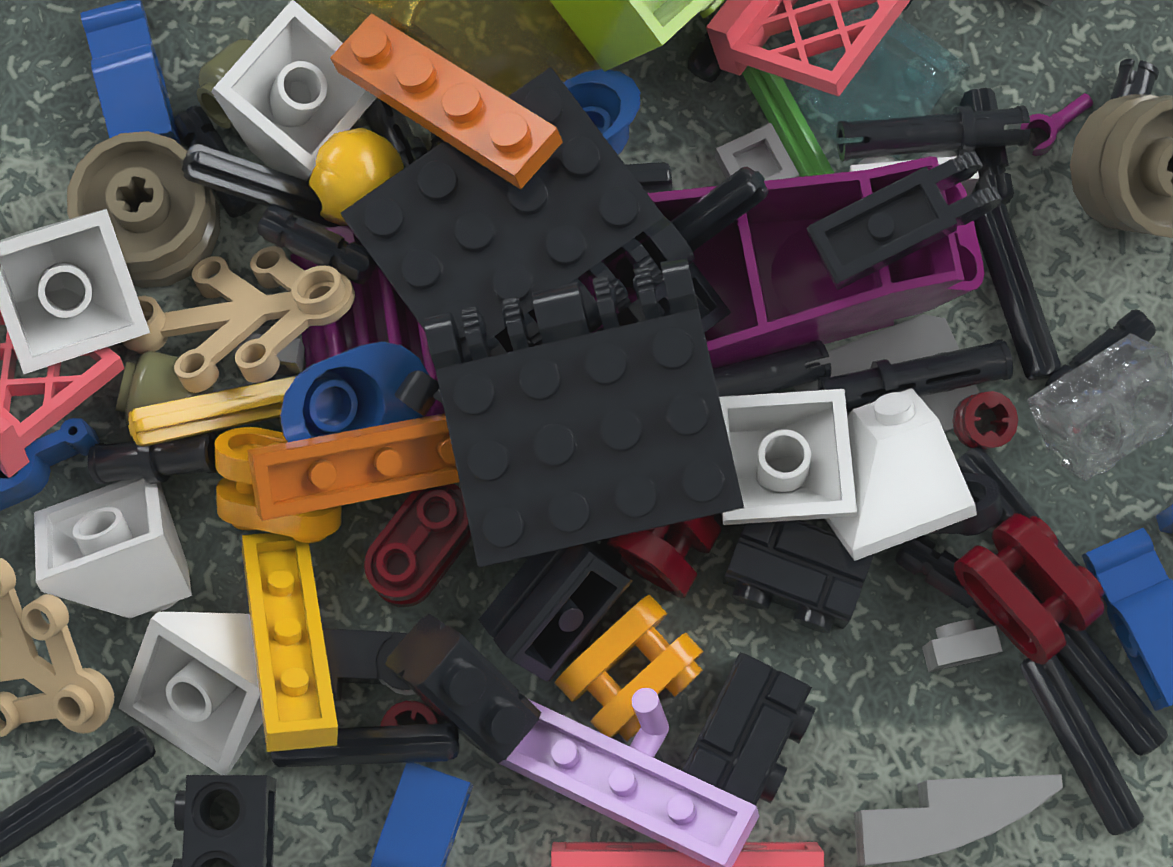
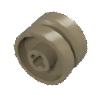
(1126, 164)
(155, 211)

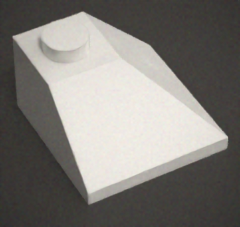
(289, 94)
(67, 291)
(790, 456)
(901, 476)
(112, 550)
(198, 685)

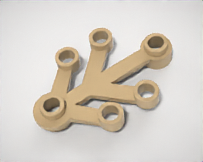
(313, 299)
(71, 693)

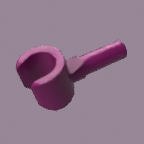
(1056, 122)

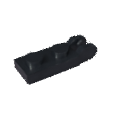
(898, 220)

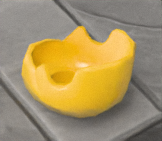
(350, 168)

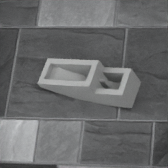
(948, 816)

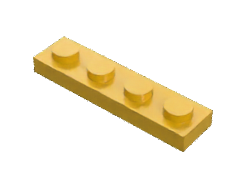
(288, 644)

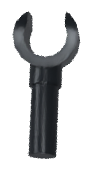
(419, 392)

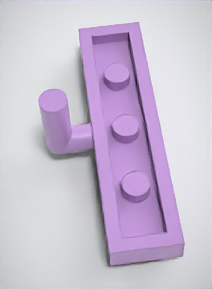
(634, 785)

